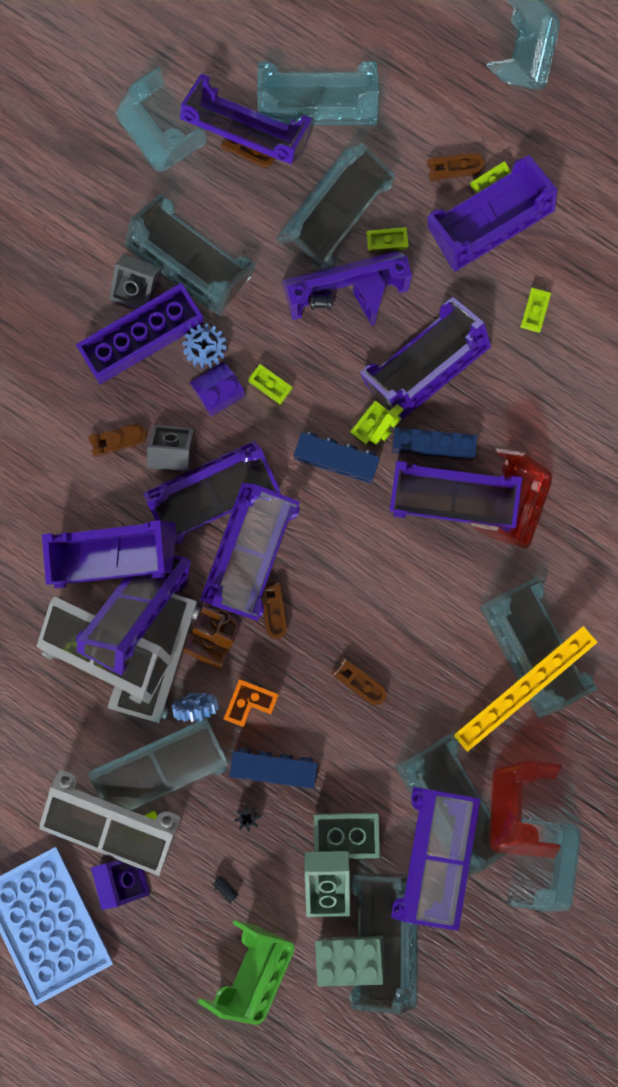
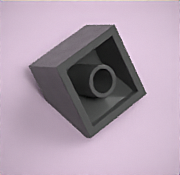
(134, 281)
(170, 448)

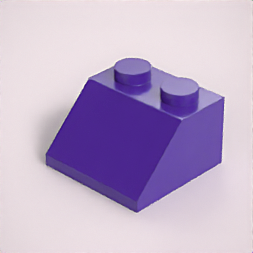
(369, 293)
(217, 389)
(119, 883)

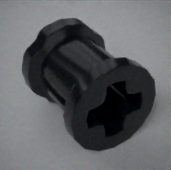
(320, 300)

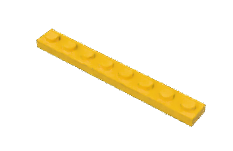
(525, 688)

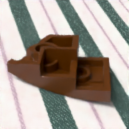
(212, 636)

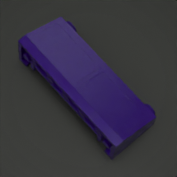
(493, 214)
(299, 288)
(109, 553)

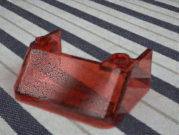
(533, 495)
(506, 830)

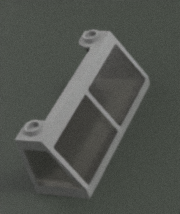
(169, 633)
(59, 641)
(108, 826)

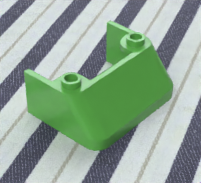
(257, 978)

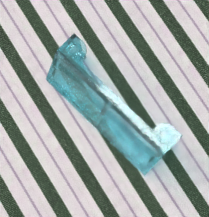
(320, 96)

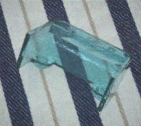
(533, 47)
(158, 148)
(564, 872)

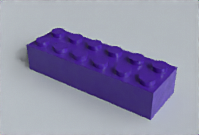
(140, 333)

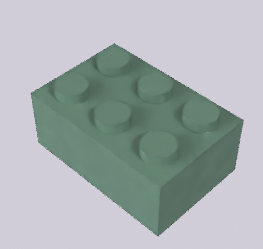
(347, 832)
(327, 884)
(350, 961)

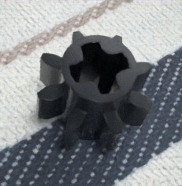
(241, 818)

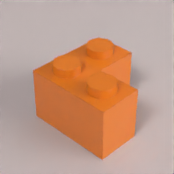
(247, 697)

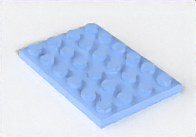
(49, 927)

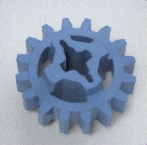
(197, 344)
(195, 707)

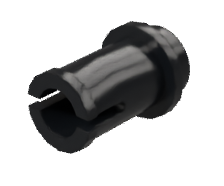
(225, 889)

